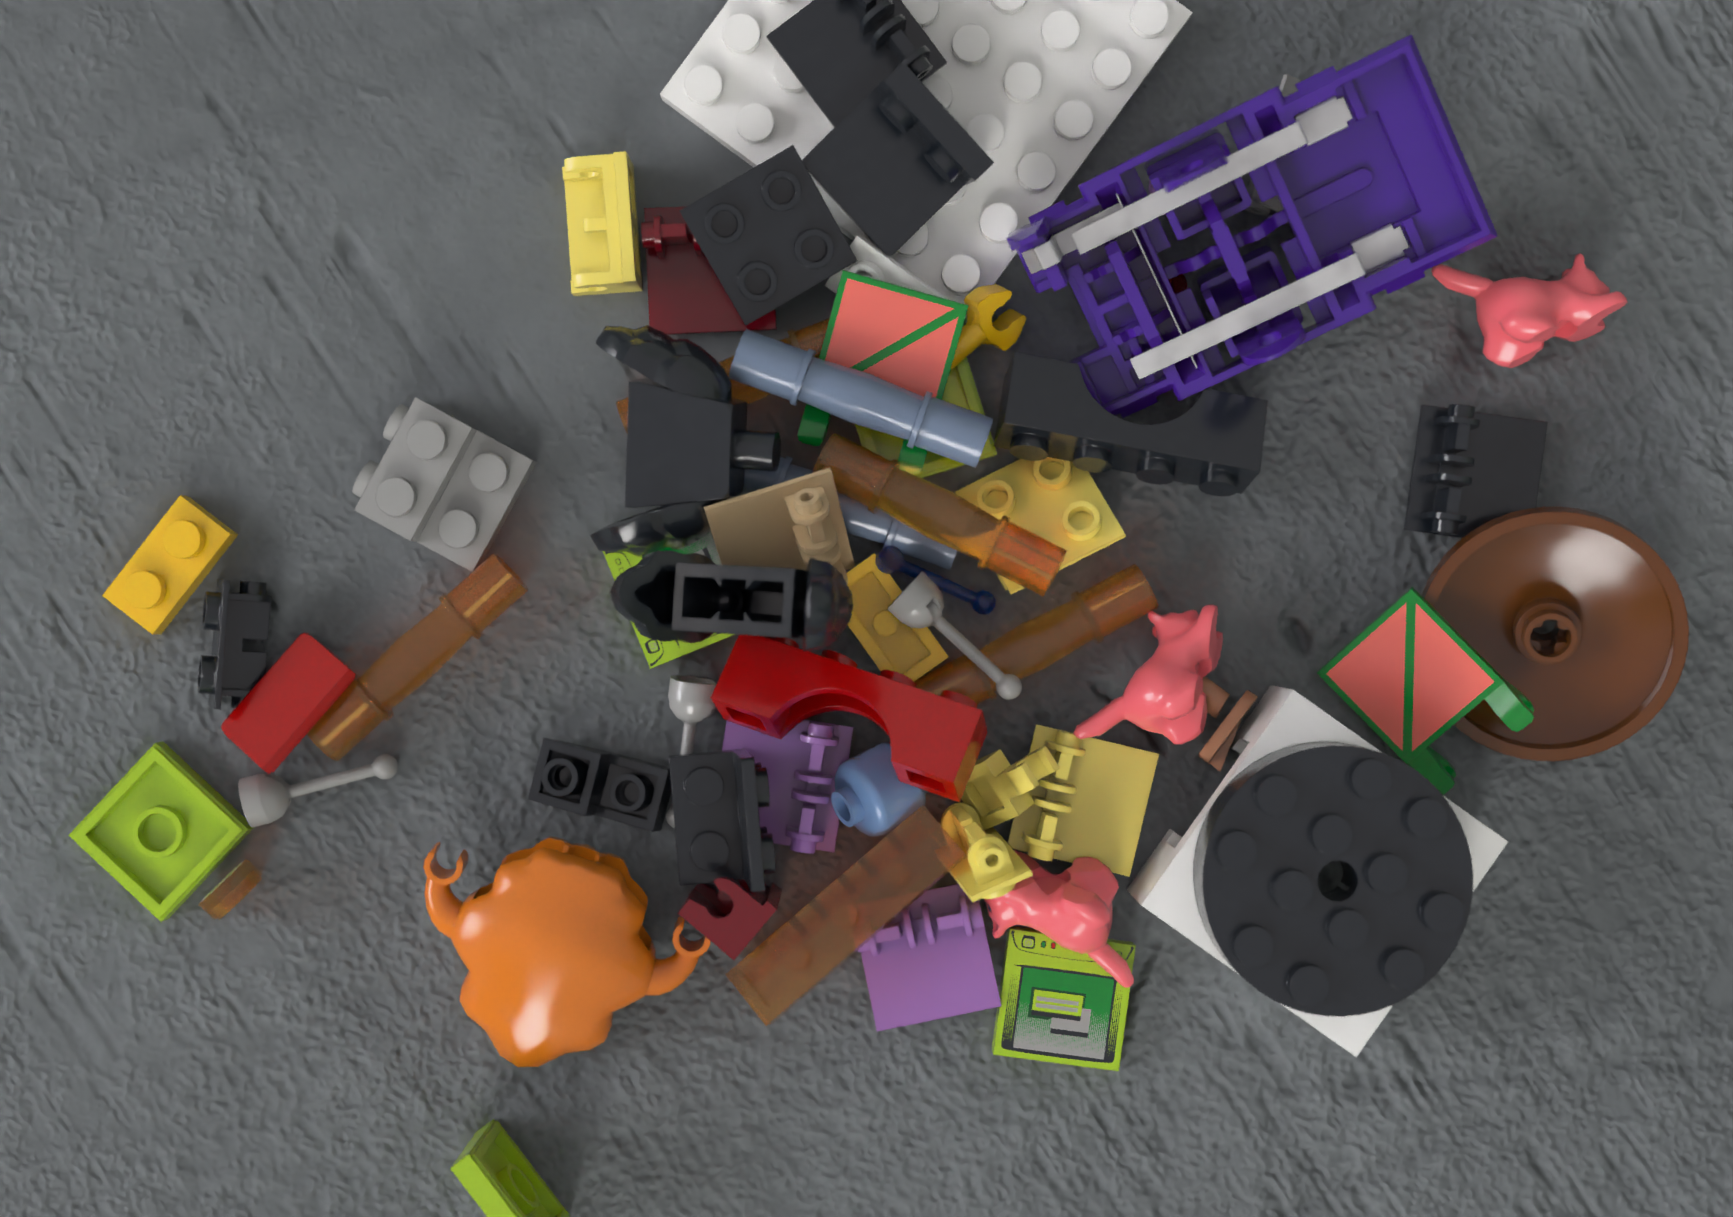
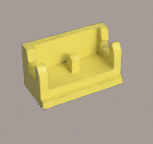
(602, 224)

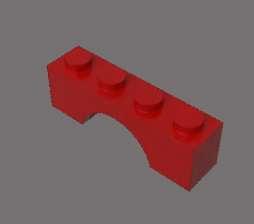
(777, 685)

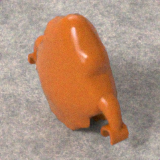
(553, 947)

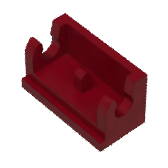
(732, 914)

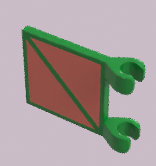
(893, 336)
(1416, 680)

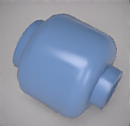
(871, 794)

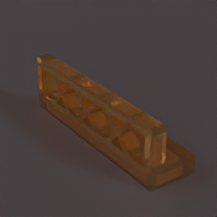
(846, 915)

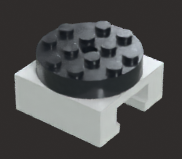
(1253, 857)

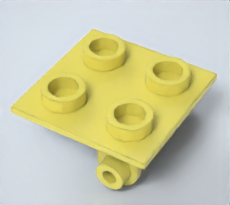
(1050, 501)
(1088, 804)

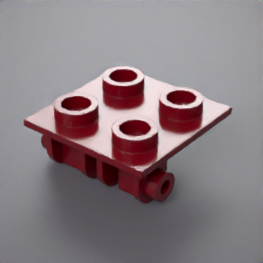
(682, 284)

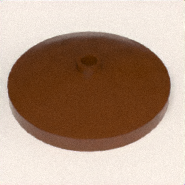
(1614, 636)

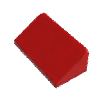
(287, 702)

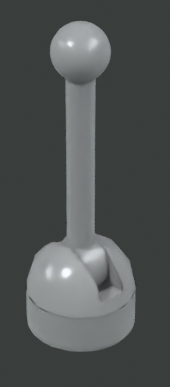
(922, 607)
(690, 703)
(268, 796)

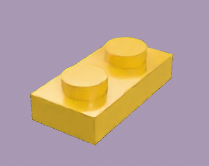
(170, 565)
(881, 634)

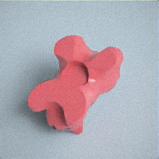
(1526, 312)
(1168, 687)
(1067, 908)

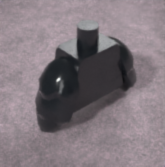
(682, 441)
(692, 598)

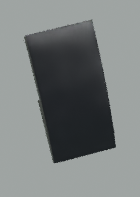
(601, 784)

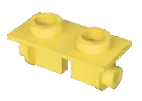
(990, 863)

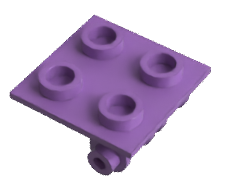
(800, 780)
(930, 962)

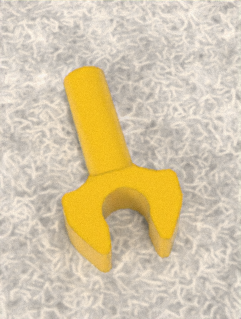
(979, 325)

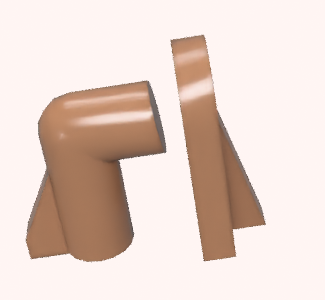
(1219, 744)

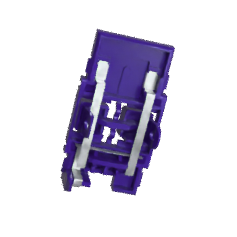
(1360, 178)

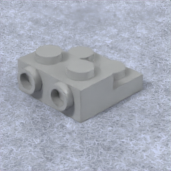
(442, 483)

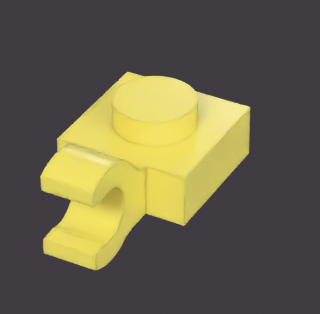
(1001, 789)

